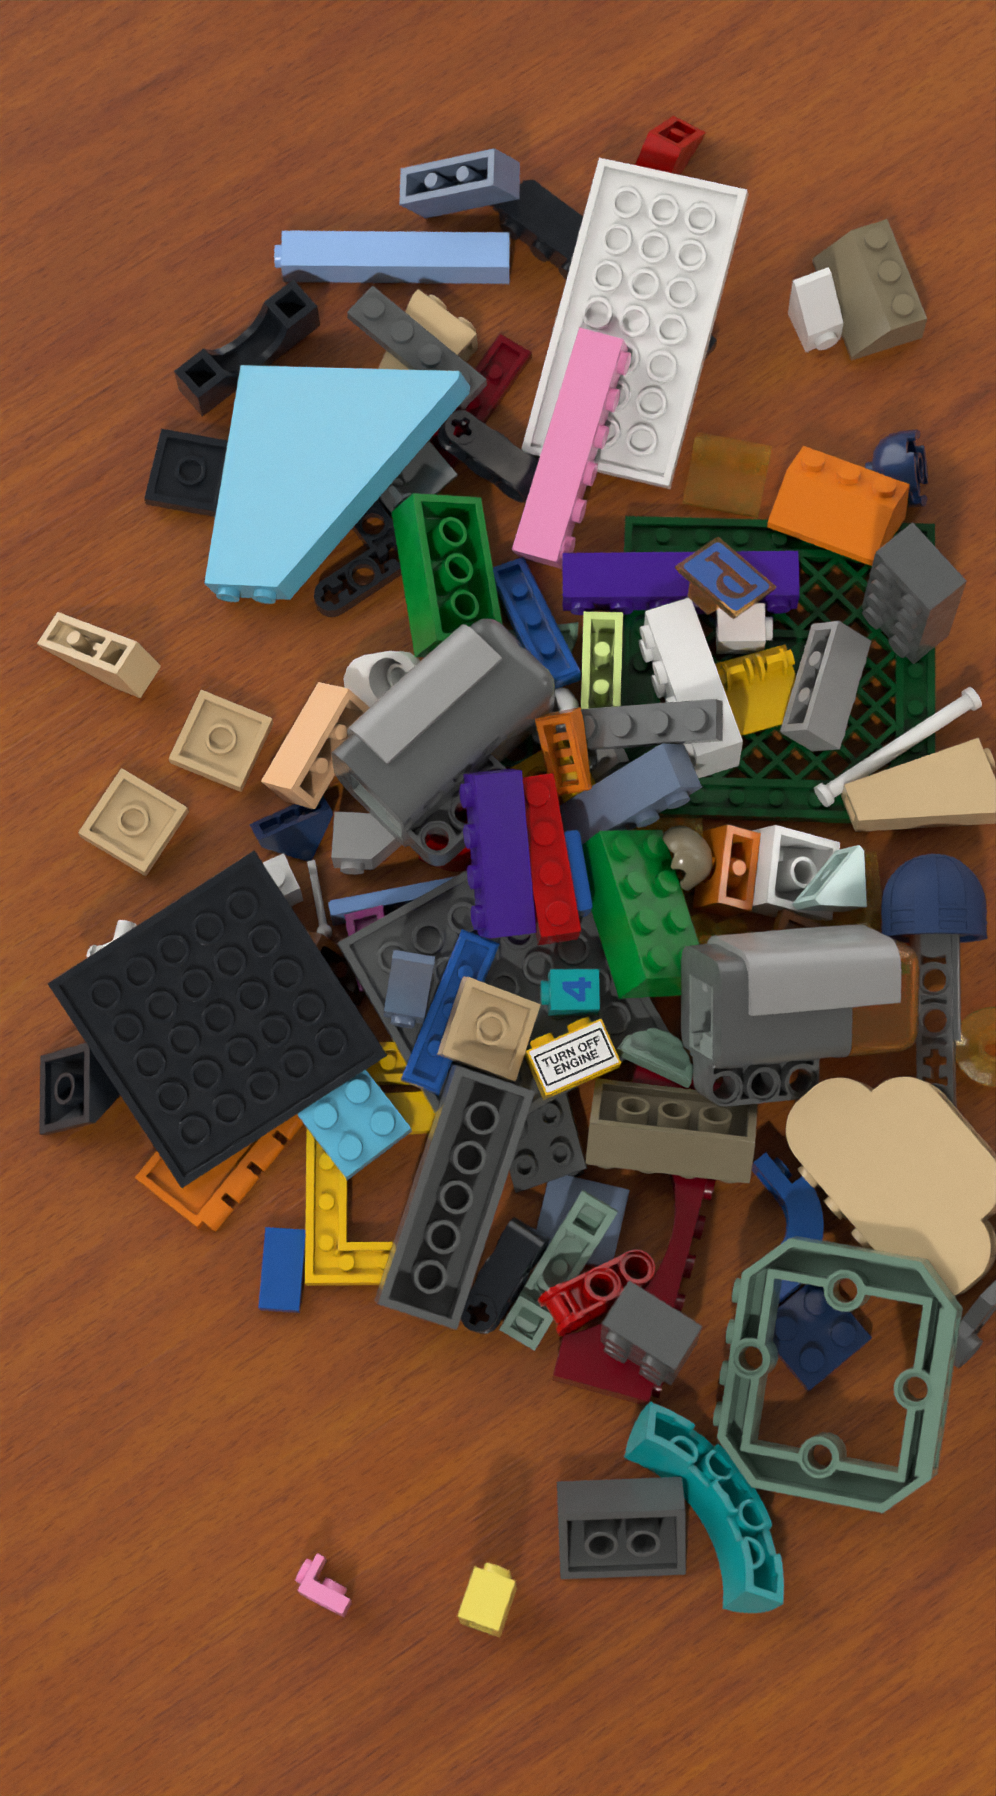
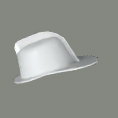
(376, 673)

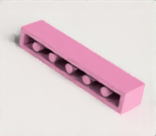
(571, 447)

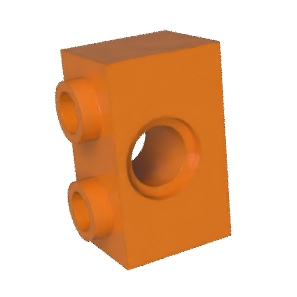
(732, 878)

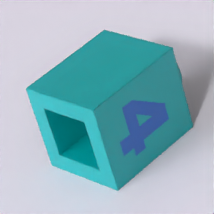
(571, 992)

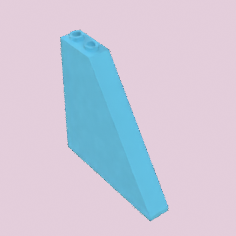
(309, 462)

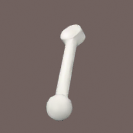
(323, 927)

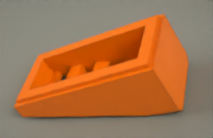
(578, 749)

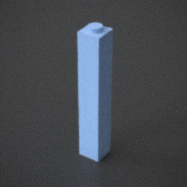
(394, 257)

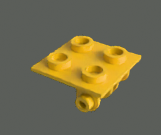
(758, 687)

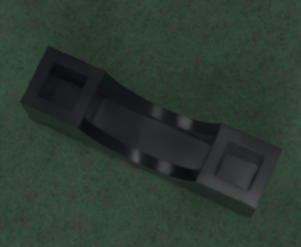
(279, 326)

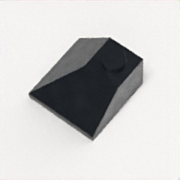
(73, 1089)

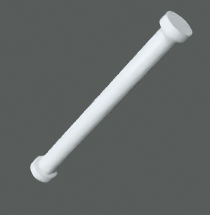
(967, 701)

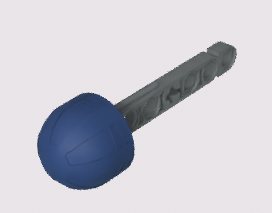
(934, 908)

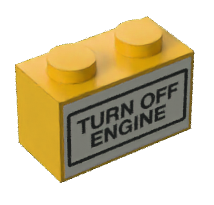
(572, 1057)

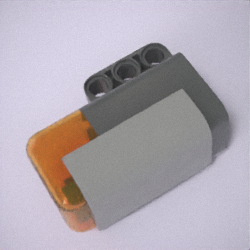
(789, 1000)

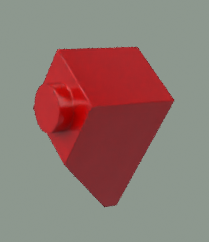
(670, 146)

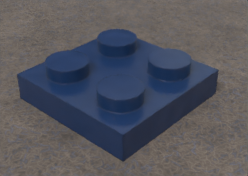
(814, 1336)

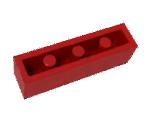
(550, 868)

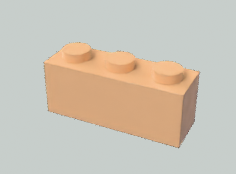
(305, 760)

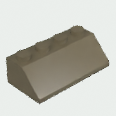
(670, 1132)

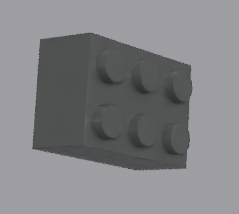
(649, 1334)

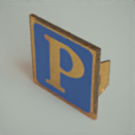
(723, 580)

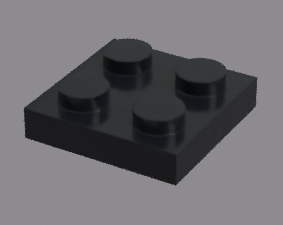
(186, 472)

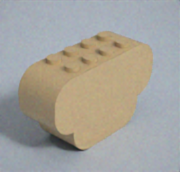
(901, 1172)

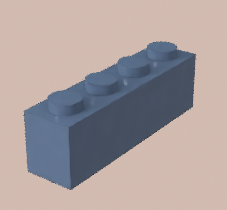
(633, 793)

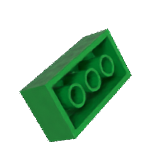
(444, 566)
(638, 911)

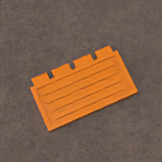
(203, 1198)

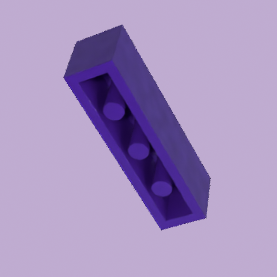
(498, 853)

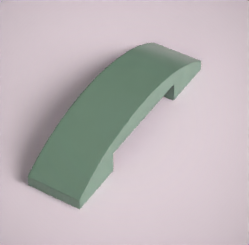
(560, 1262)

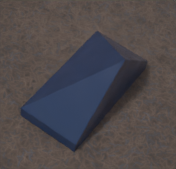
(294, 830)

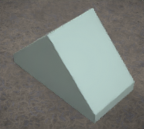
(838, 884)

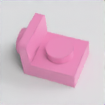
(327, 1594)

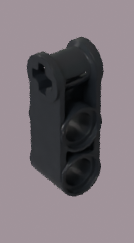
(489, 454)
(504, 1275)

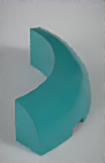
(722, 1501)

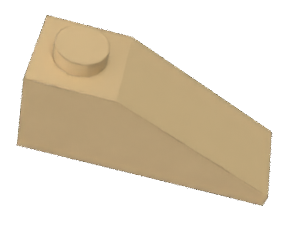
(100, 653)

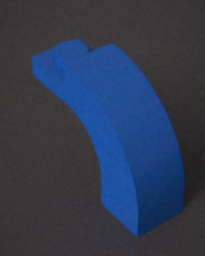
(798, 1203)

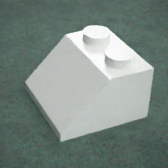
(786, 867)

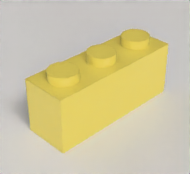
(488, 1599)

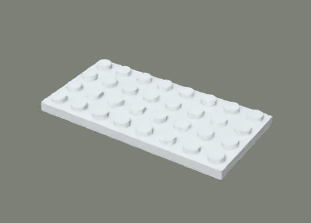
(653, 275)

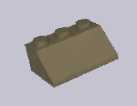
(873, 290)

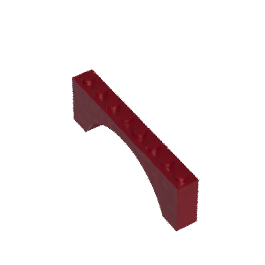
(581, 1354)

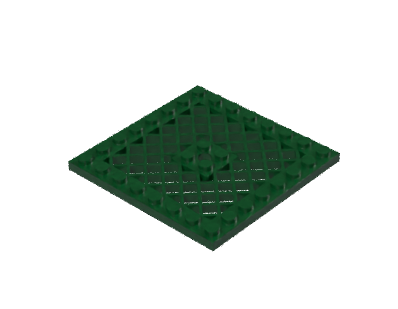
(792, 797)

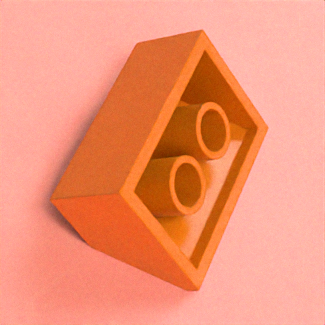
(839, 505)

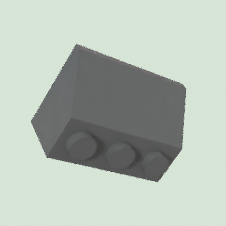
(621, 1528)

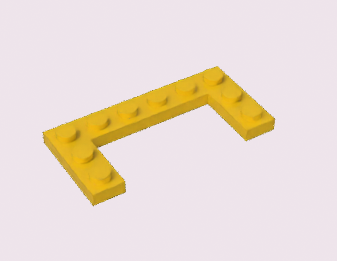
(327, 1252)

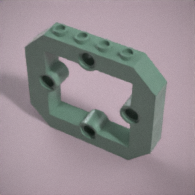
(792, 1468)

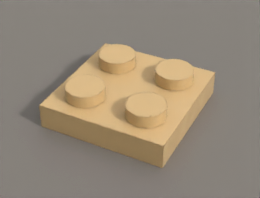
(221, 740)
(133, 822)
(488, 1029)

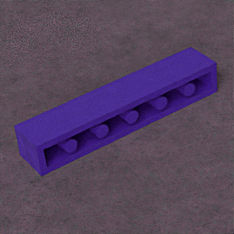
(650, 580)

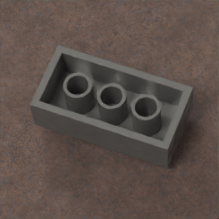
(912, 594)

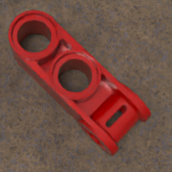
(574, 1302)

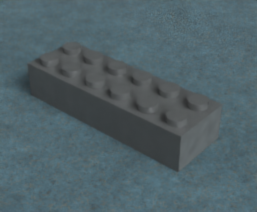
(454, 1197)

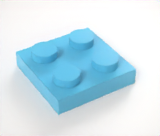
(355, 1124)

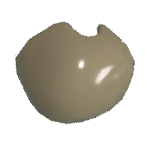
(691, 855)

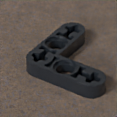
(378, 547)

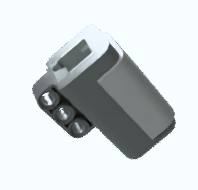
(443, 720)

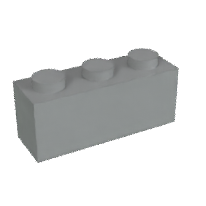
(825, 686)

